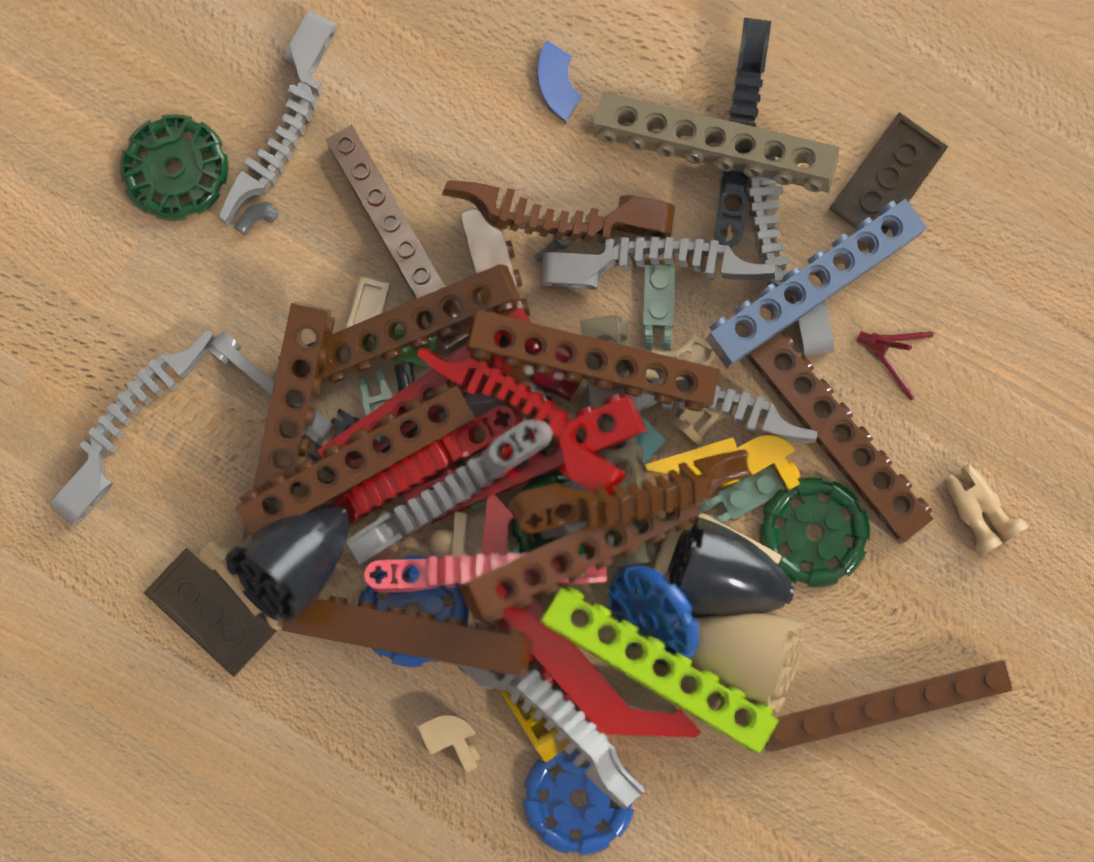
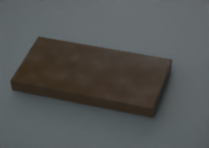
(889, 172)
(209, 612)

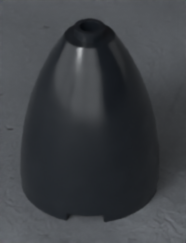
(290, 560)
(726, 572)

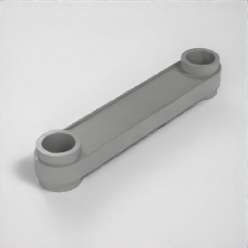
(226, 350)

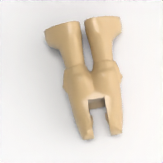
(979, 500)

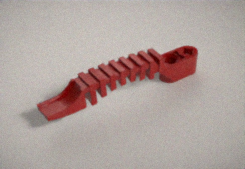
(426, 462)
(579, 462)

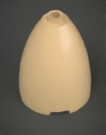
(750, 653)

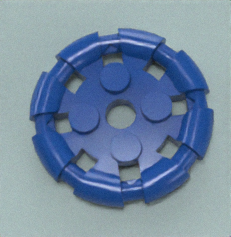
(428, 599)
(652, 606)
(565, 813)

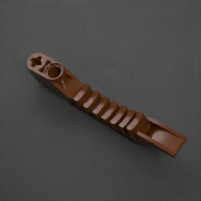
(633, 215)
(559, 505)

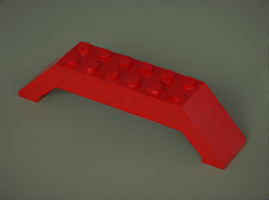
(566, 663)

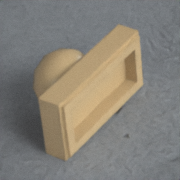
(450, 542)

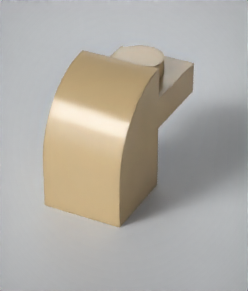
(449, 731)

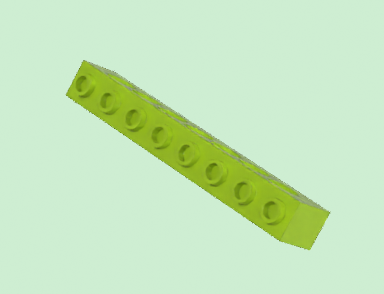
(759, 719)

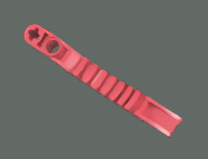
(455, 570)

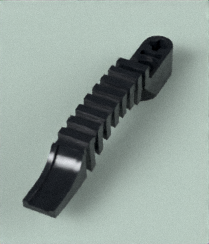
(744, 111)

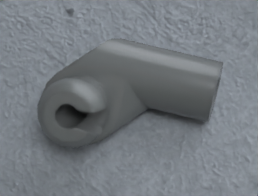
(255, 213)

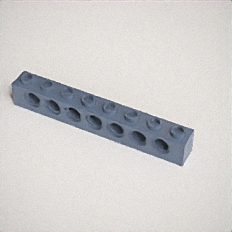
(905, 228)

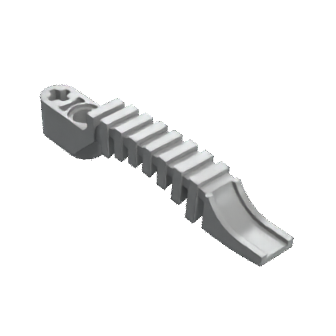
(305, 53)
(584, 270)
(814, 328)
(773, 424)
(89, 483)
(448, 494)
(605, 768)

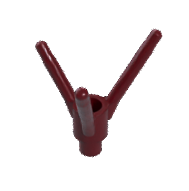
(880, 346)

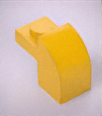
(769, 451)

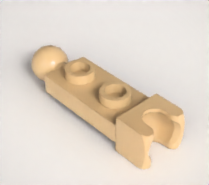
(215, 555)

